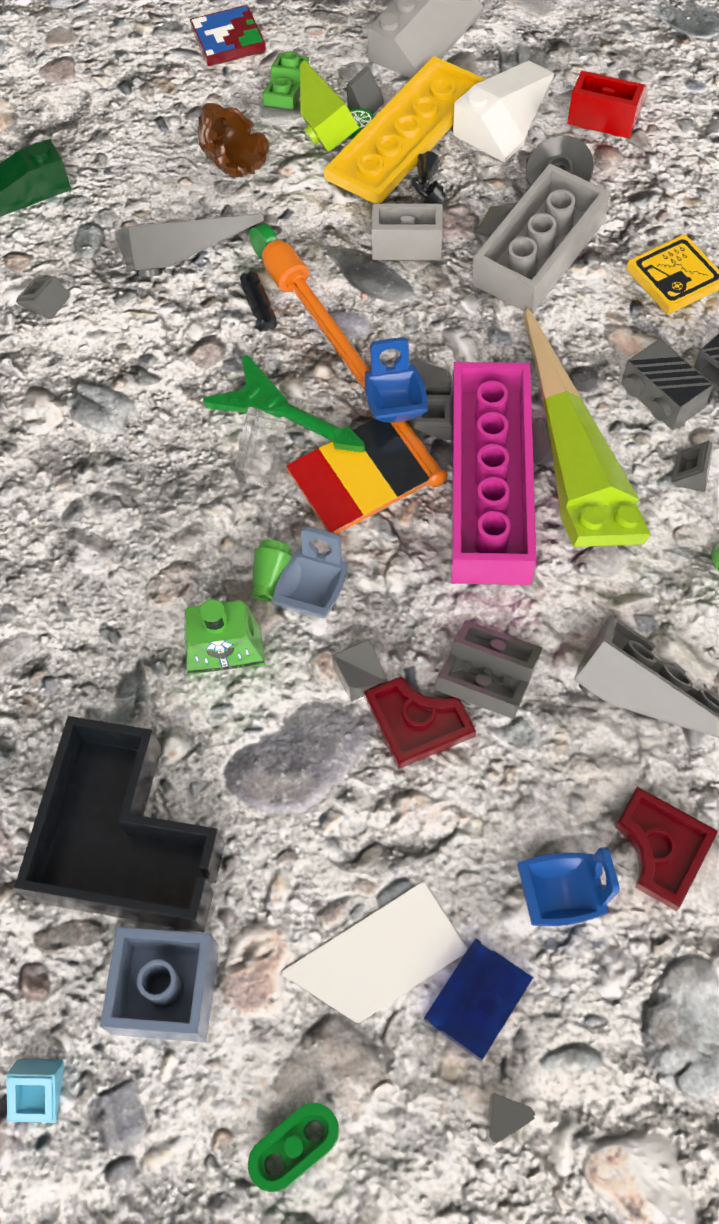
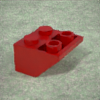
(606, 104)

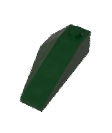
(31, 177)

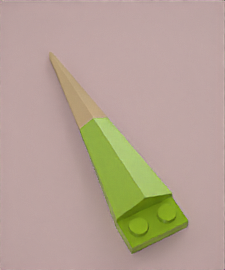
(591, 486)

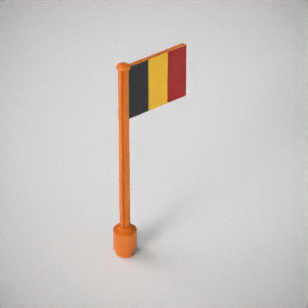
(342, 483)

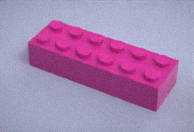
(492, 475)

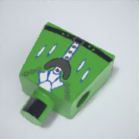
(221, 637)

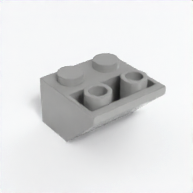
(407, 231)

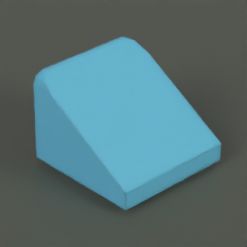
(34, 1090)

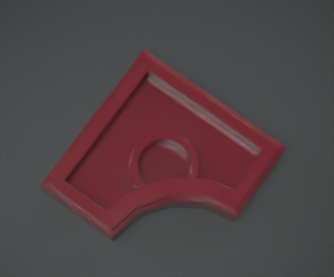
(415, 723)
(667, 846)

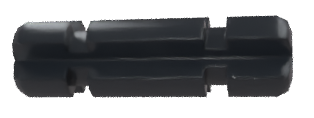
(258, 301)

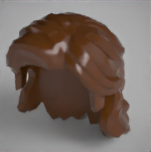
(228, 140)

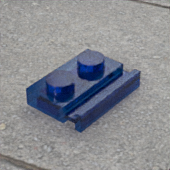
(478, 999)

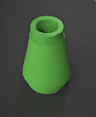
(268, 565)

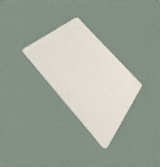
(380, 956)

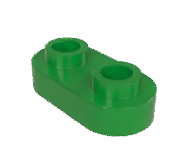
(292, 1145)

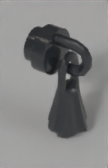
(427, 168)

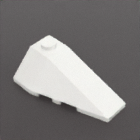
(501, 109)

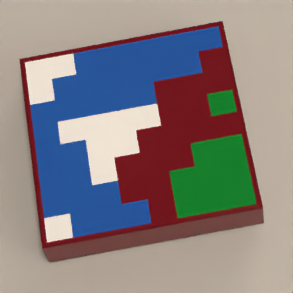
(227, 35)

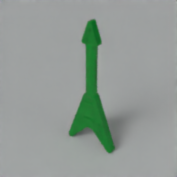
(265, 396)

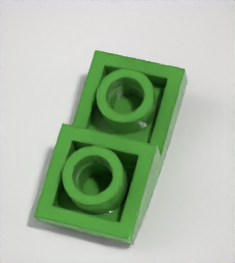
(284, 85)

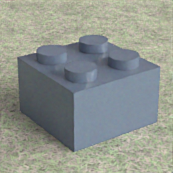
(160, 984)

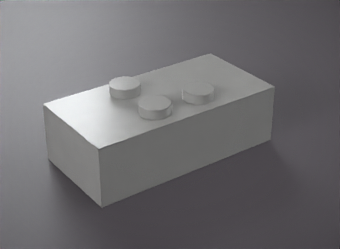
(540, 238)

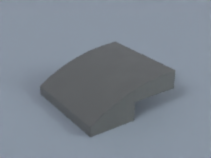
(488, 669)

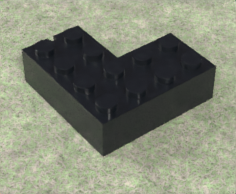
(99, 849)

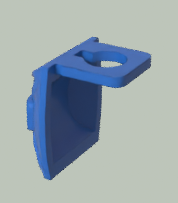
(394, 391)
(568, 887)

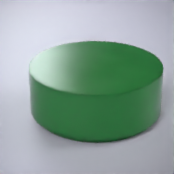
(260, 237)

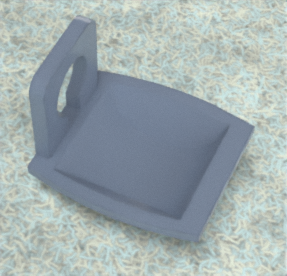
(312, 579)

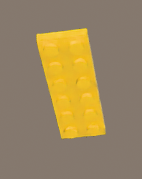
(401, 131)

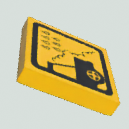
(675, 274)

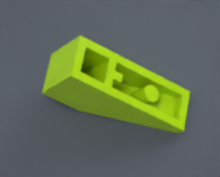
(323, 110)

